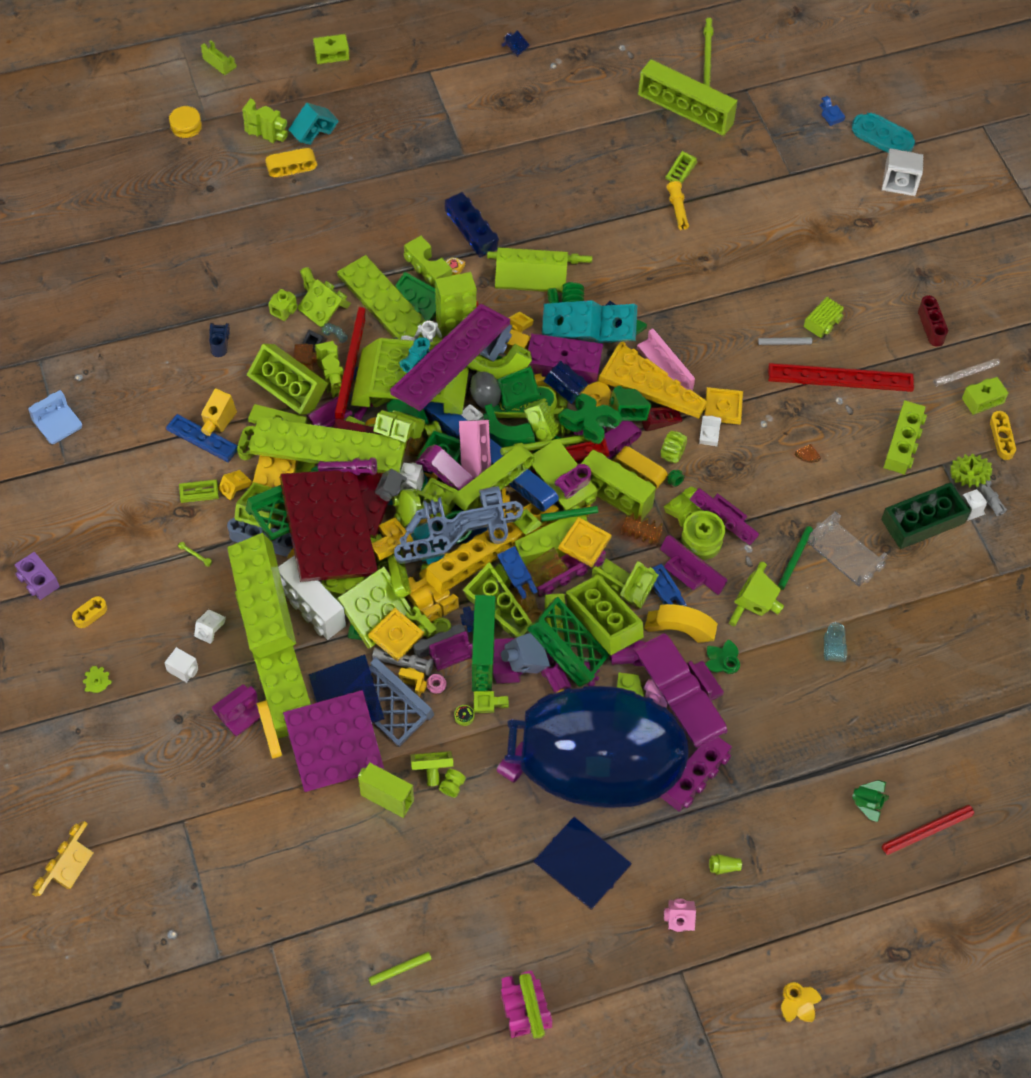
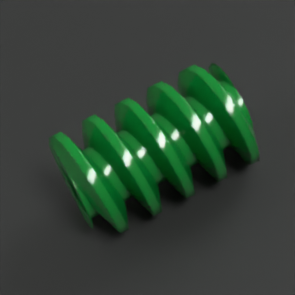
(572, 292)

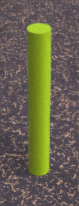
(399, 968)

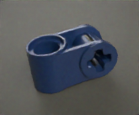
(219, 339)

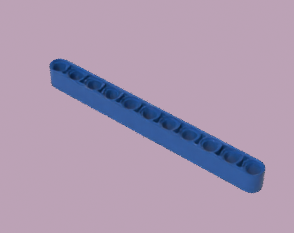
(526, 484)

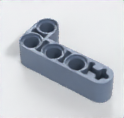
(241, 531)

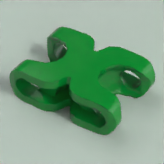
(589, 418)

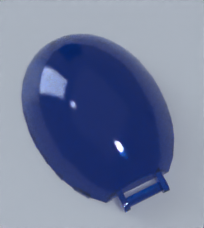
(600, 747)

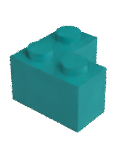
(311, 121)

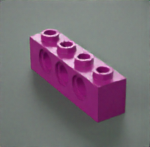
(714, 748)

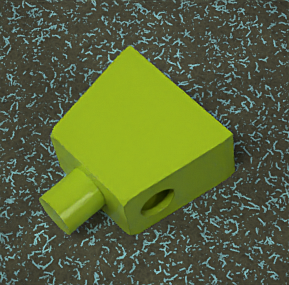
(759, 594)

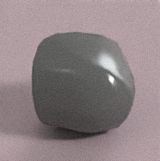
(485, 389)

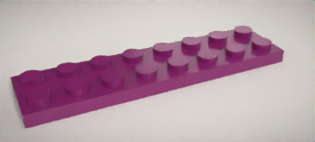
(449, 357)

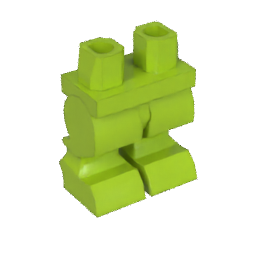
(264, 122)
(329, 361)
(398, 425)

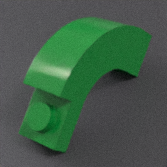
(507, 435)

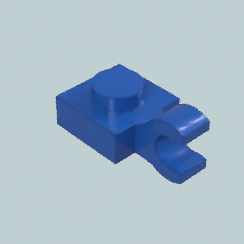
(831, 113)

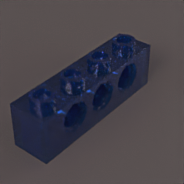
(471, 224)

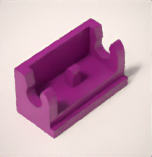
(451, 651)

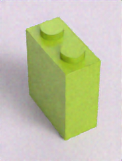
(386, 789)

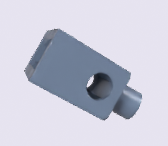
(525, 654)

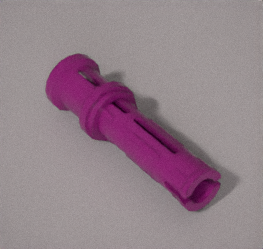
(356, 466)

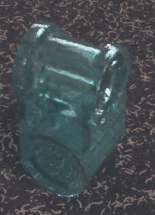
(835, 643)

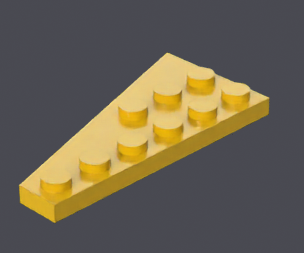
(634, 372)

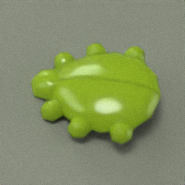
(96, 680)

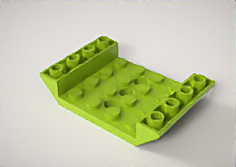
(381, 371)

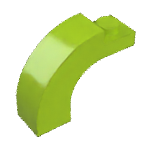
(515, 360)

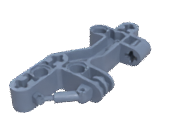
(490, 516)

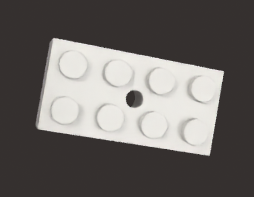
(312, 600)

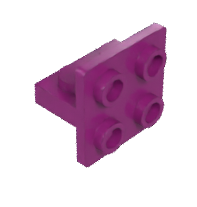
(238, 709)

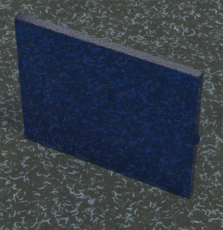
(346, 679)
(582, 863)

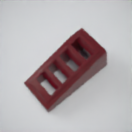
(653, 424)

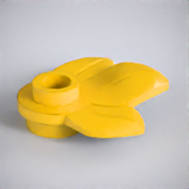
(801, 1005)

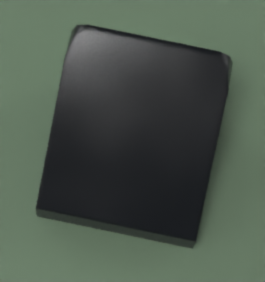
(314, 338)

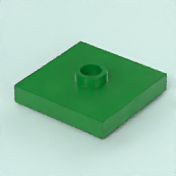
(519, 388)

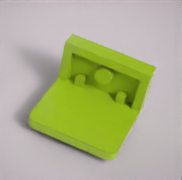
(322, 302)

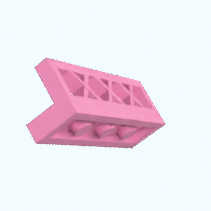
(660, 354)

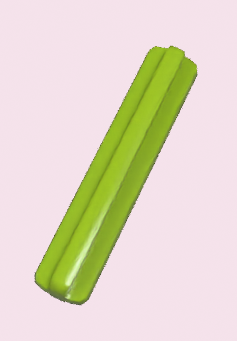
(531, 1005)

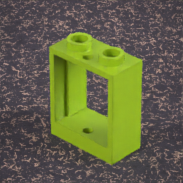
(243, 516)

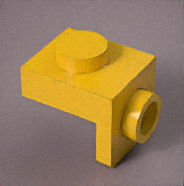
(233, 482)
(413, 678)

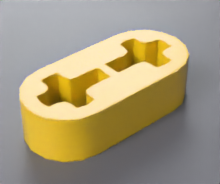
(89, 612)

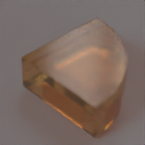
(808, 454)

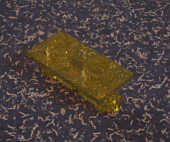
(528, 603)

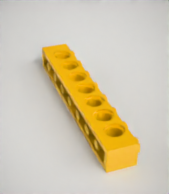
(477, 554)

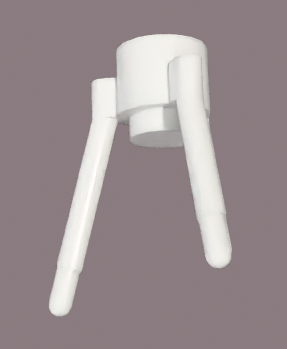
(428, 330)

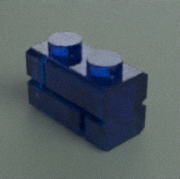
(566, 381)

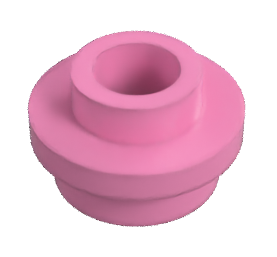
(436, 678)

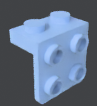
(54, 417)

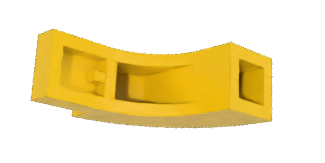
(684, 619)

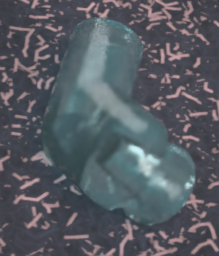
(339, 333)

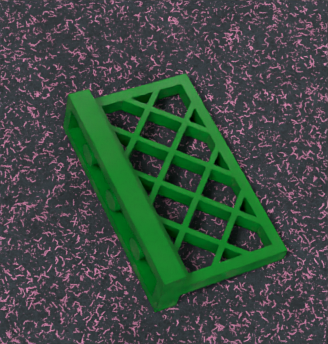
(264, 502)
(561, 650)

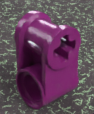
(571, 483)

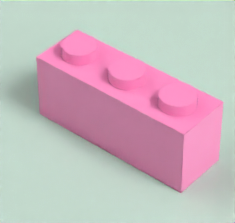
(475, 446)

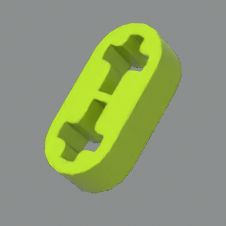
(244, 442)

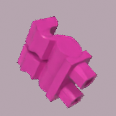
(515, 1006)

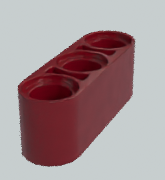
(932, 321)

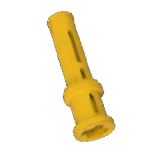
(677, 199)

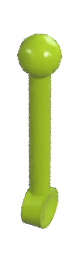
(207, 562)

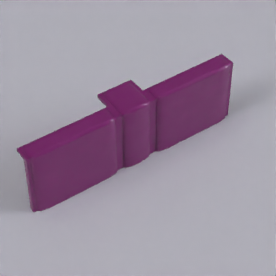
(681, 690)

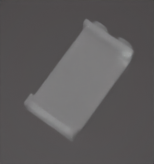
(845, 551)

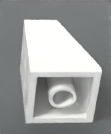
(903, 172)

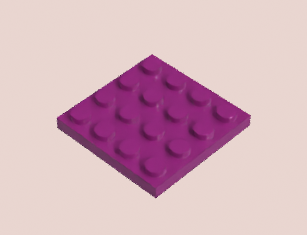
(332, 740)

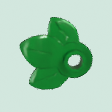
(721, 657)

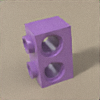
(39, 574)

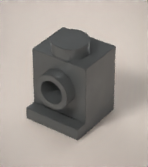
(390, 484)

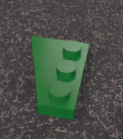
(419, 295)

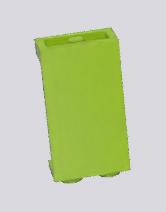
(552, 463)

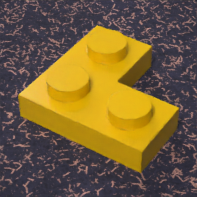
(392, 532)

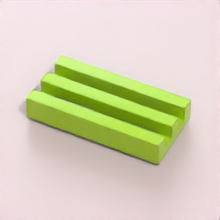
(198, 494)

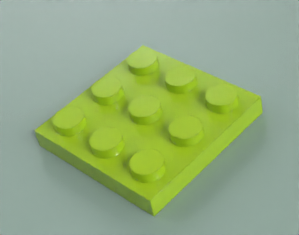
(371, 602)

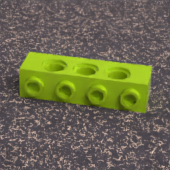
(907, 426)

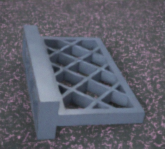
(403, 693)

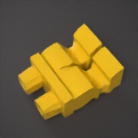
(424, 594)

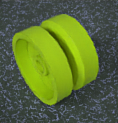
(703, 534)

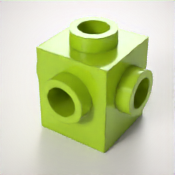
(283, 304)

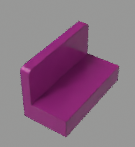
(325, 414)
(706, 679)

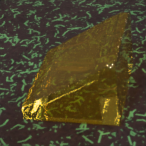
(416, 446)

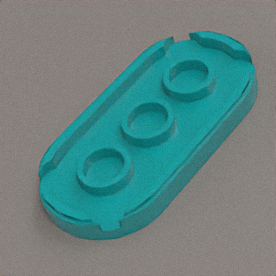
(882, 133)

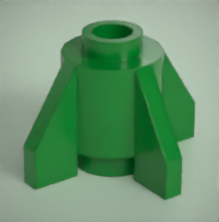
(869, 798)

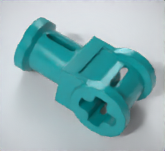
(416, 353)

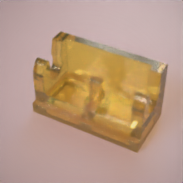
(546, 567)

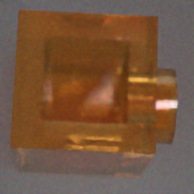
(305, 355)

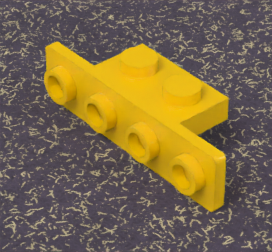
(67, 864)

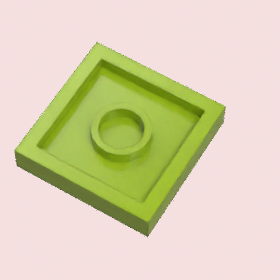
(432, 763)

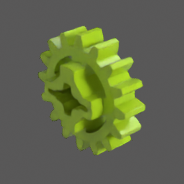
(971, 470)

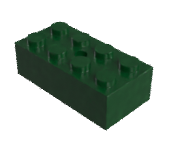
(925, 515)

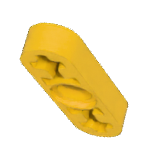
(1005, 428)
(269, 729)

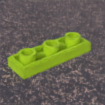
(264, 412)

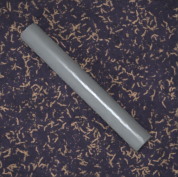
(785, 341)

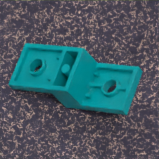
(590, 321)

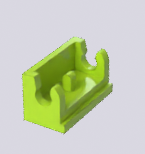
(218, 59)
(638, 585)

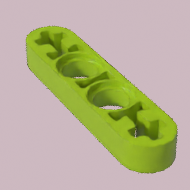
(399, 576)

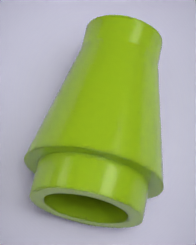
(724, 864)

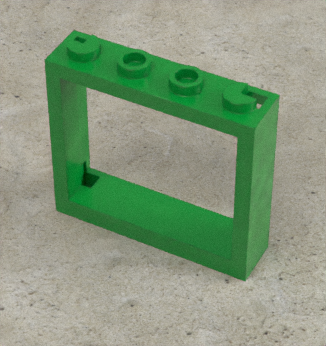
(483, 643)

